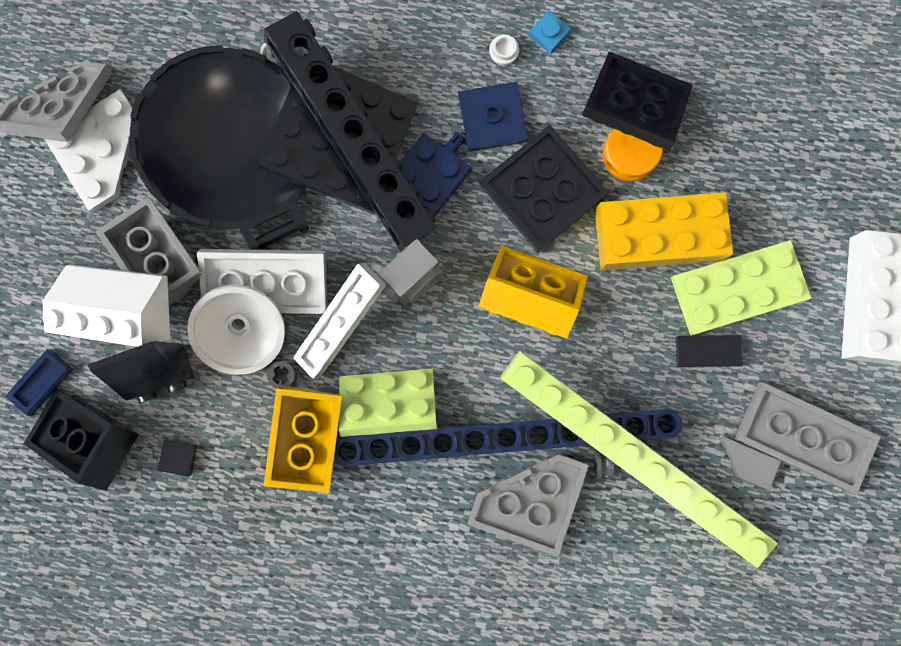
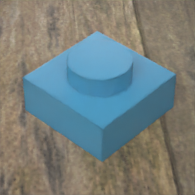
(549, 32)

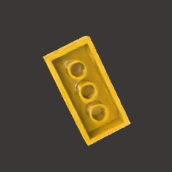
(663, 231)

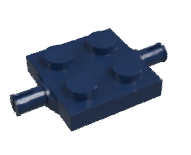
(434, 171)

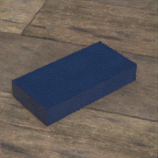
(39, 382)

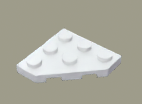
(97, 151)

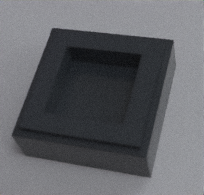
(177, 458)

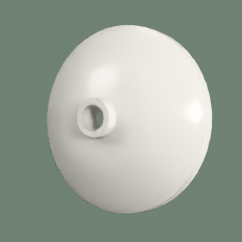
(231, 346)

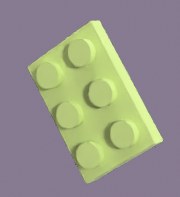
(387, 402)

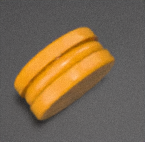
(629, 157)

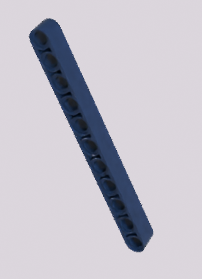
(647, 431)

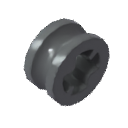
(272, 374)
(602, 465)

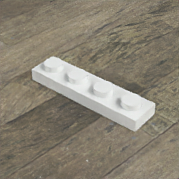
(339, 320)

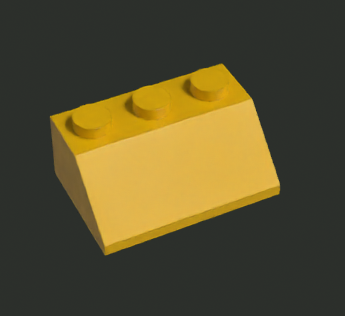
(533, 292)
(302, 439)

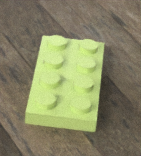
(740, 287)

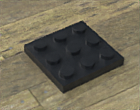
(638, 101)
(543, 188)

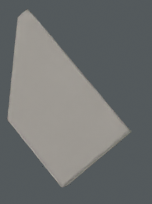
(751, 464)

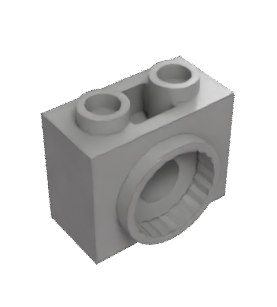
(410, 274)

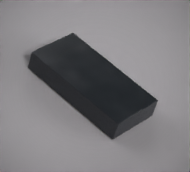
(708, 351)

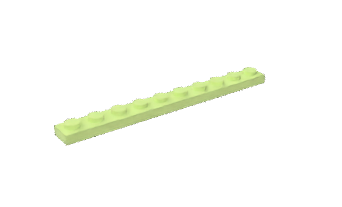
(638, 459)

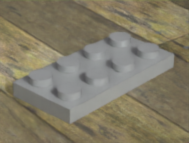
(807, 438)

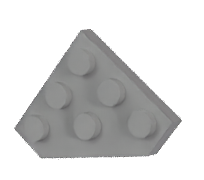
(56, 105)
(532, 504)

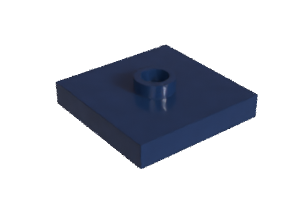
(492, 116)

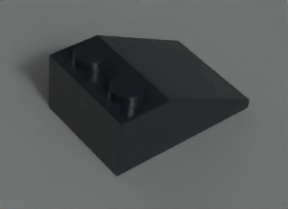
(145, 370)
(80, 440)

